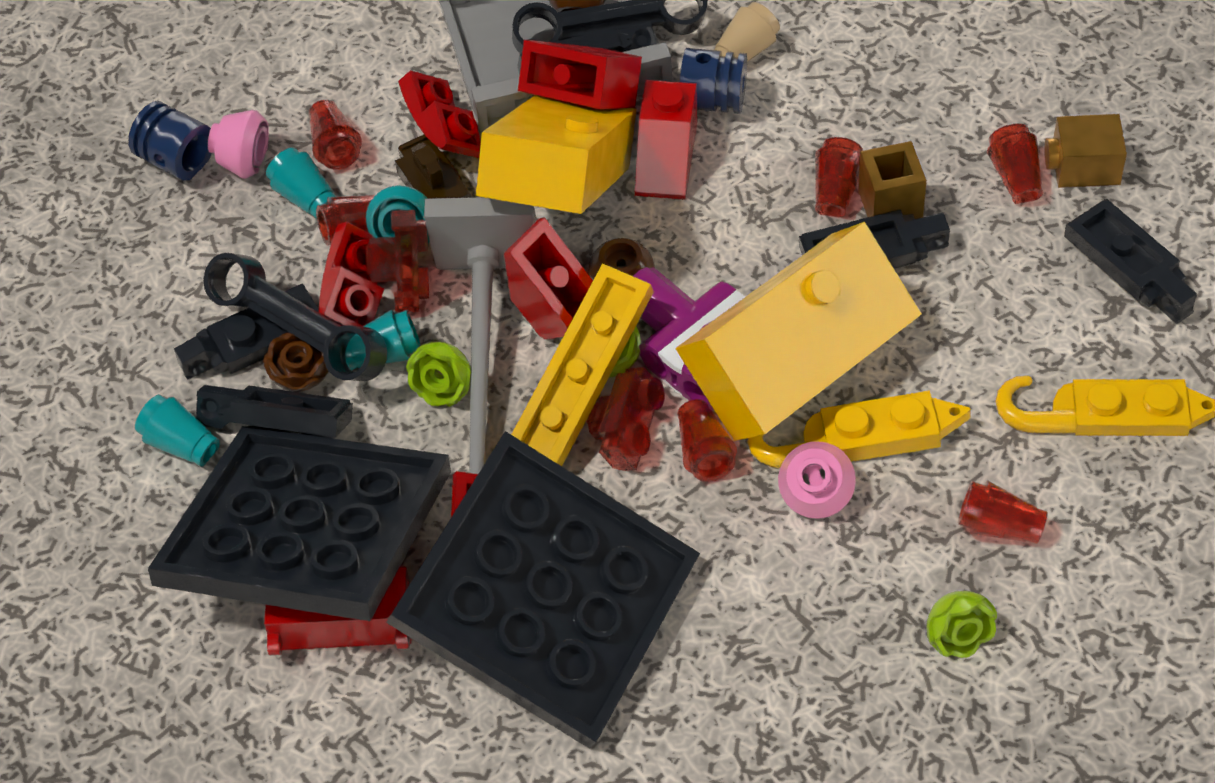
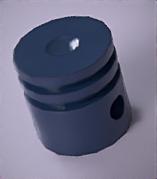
(718, 78)
(170, 140)

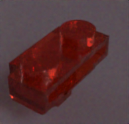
(397, 260)
(626, 418)

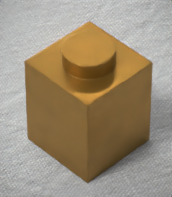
(1087, 150)
(892, 180)

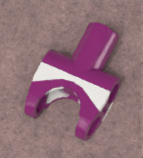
(675, 320)

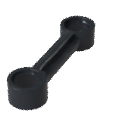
(601, 17)
(294, 316)

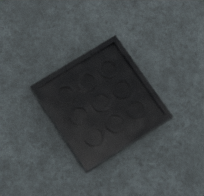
(302, 522)
(545, 589)

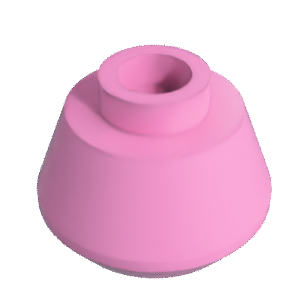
(240, 142)
(821, 496)

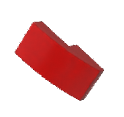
(436, 115)
(346, 288)

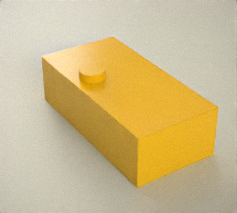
(555, 154)
(798, 332)

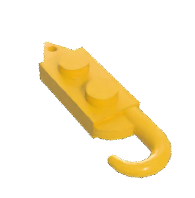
(1111, 408)
(874, 427)

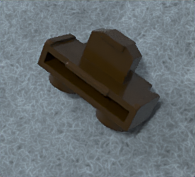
(429, 170)

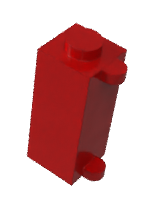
(310, 630)

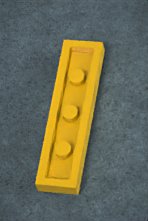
(583, 363)

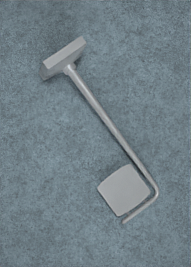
(474, 237)

